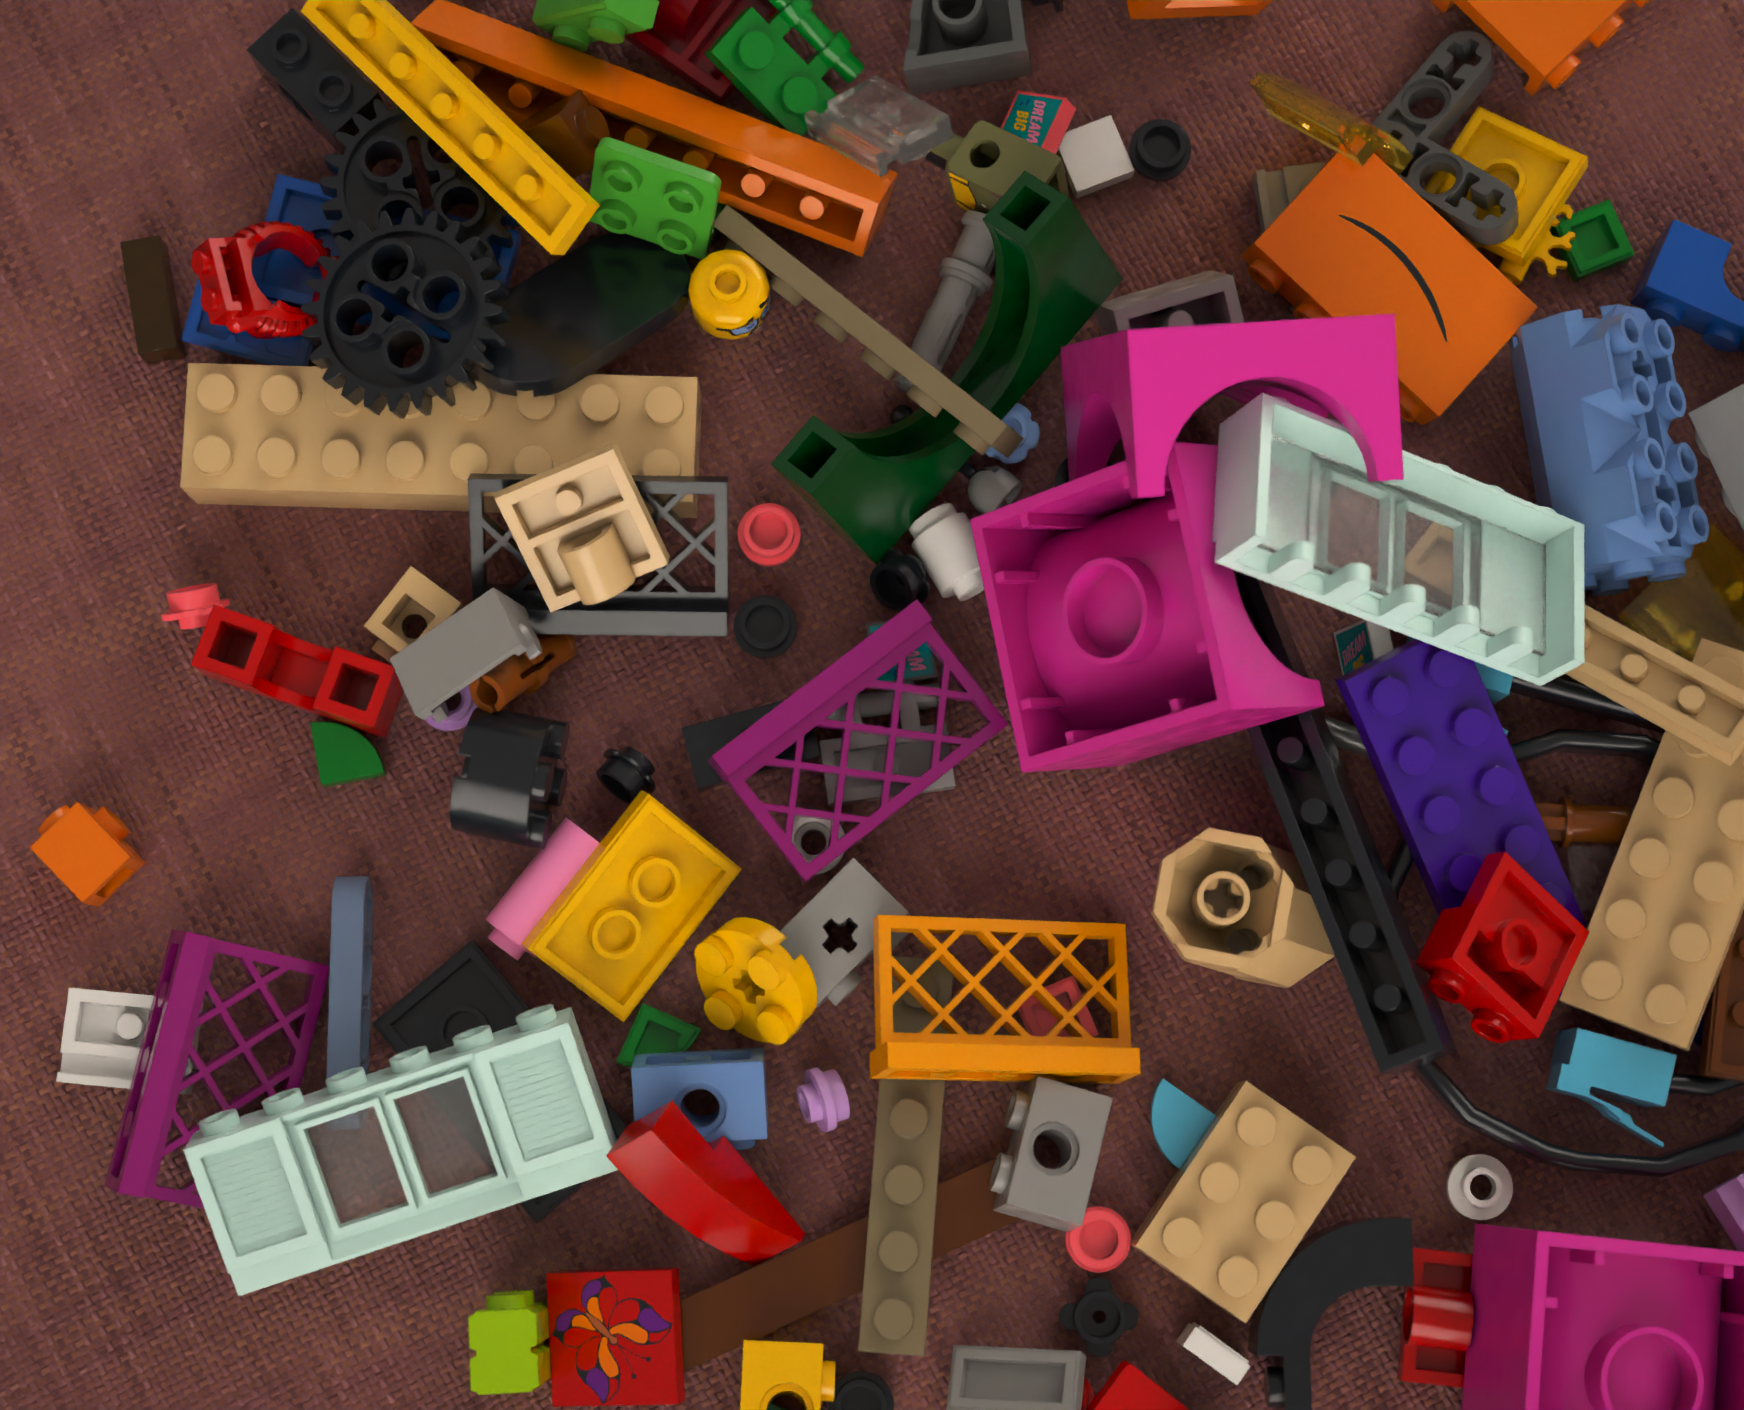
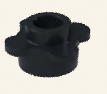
(1118, 1316)

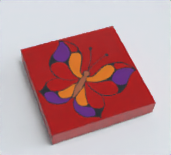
(615, 1337)

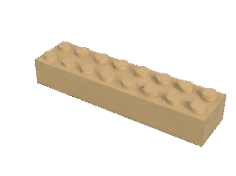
(298, 443)

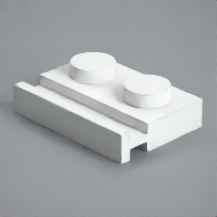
(105, 1037)

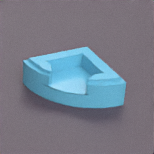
(1177, 1122)

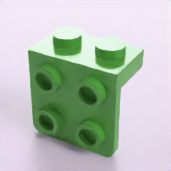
(655, 198)

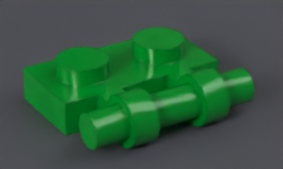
(772, 73)

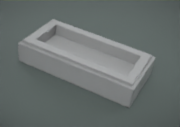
(1015, 1379)

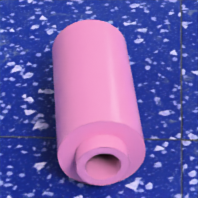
(539, 887)

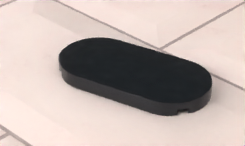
(584, 313)

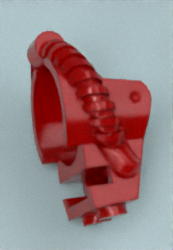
(231, 291)

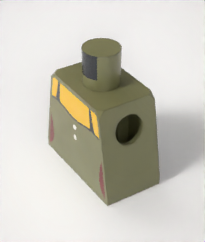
(988, 164)

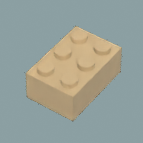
(1242, 1200)

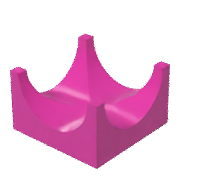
(1155, 378)

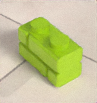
(509, 1344)

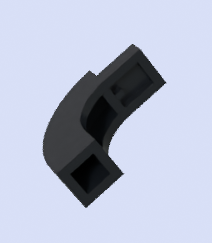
(1316, 1274)

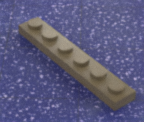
(882, 351)
(904, 1189)

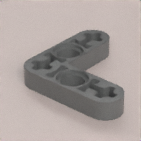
(1423, 136)

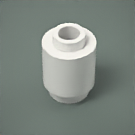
(948, 551)

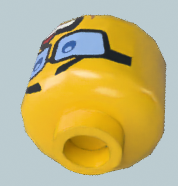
(729, 294)

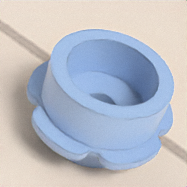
(1020, 421)

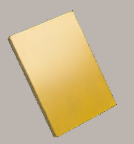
(632, 906)

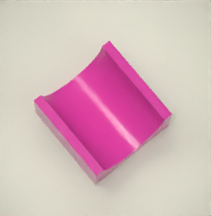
(1122, 623)
(1603, 1324)

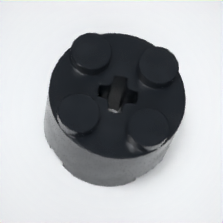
(509, 777)

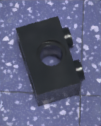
(313, 77)

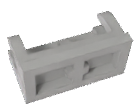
(463, 651)

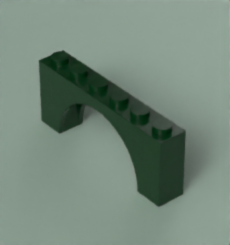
(1043, 293)

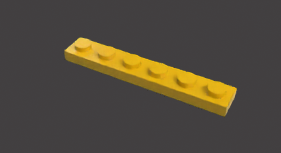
(458, 118)

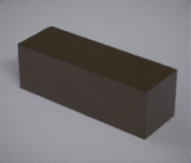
(152, 299)

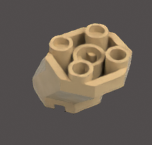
(1240, 909)

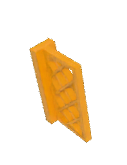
(993, 1056)

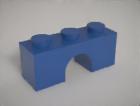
(1689, 289)

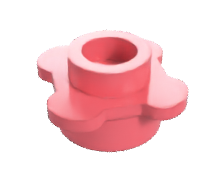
(193, 604)

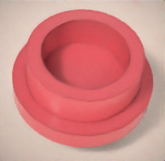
(769, 534)

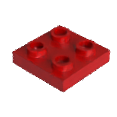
(1436, 1319)

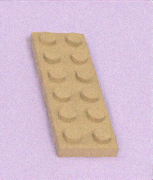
(1670, 889)

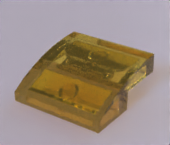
(1328, 122)
(1695, 606)

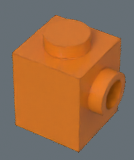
(87, 851)

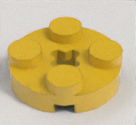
(754, 981)

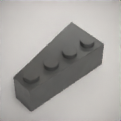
(965, 43)

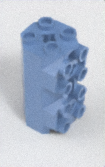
(1599, 445)

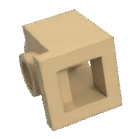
(410, 599)

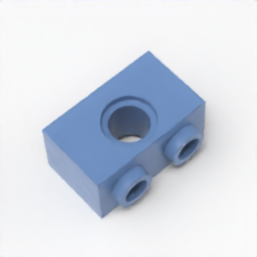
(732, 1075)

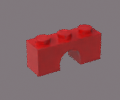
(298, 672)

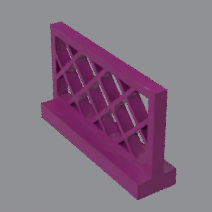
(824, 696)
(168, 1046)

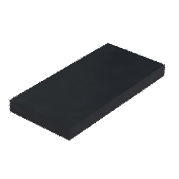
(456, 998)

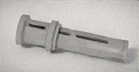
(963, 279)

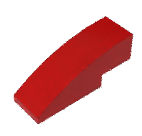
(703, 1186)

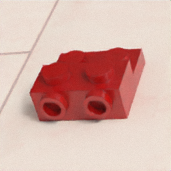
(1503, 952)

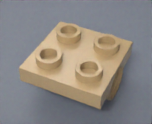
(583, 529)

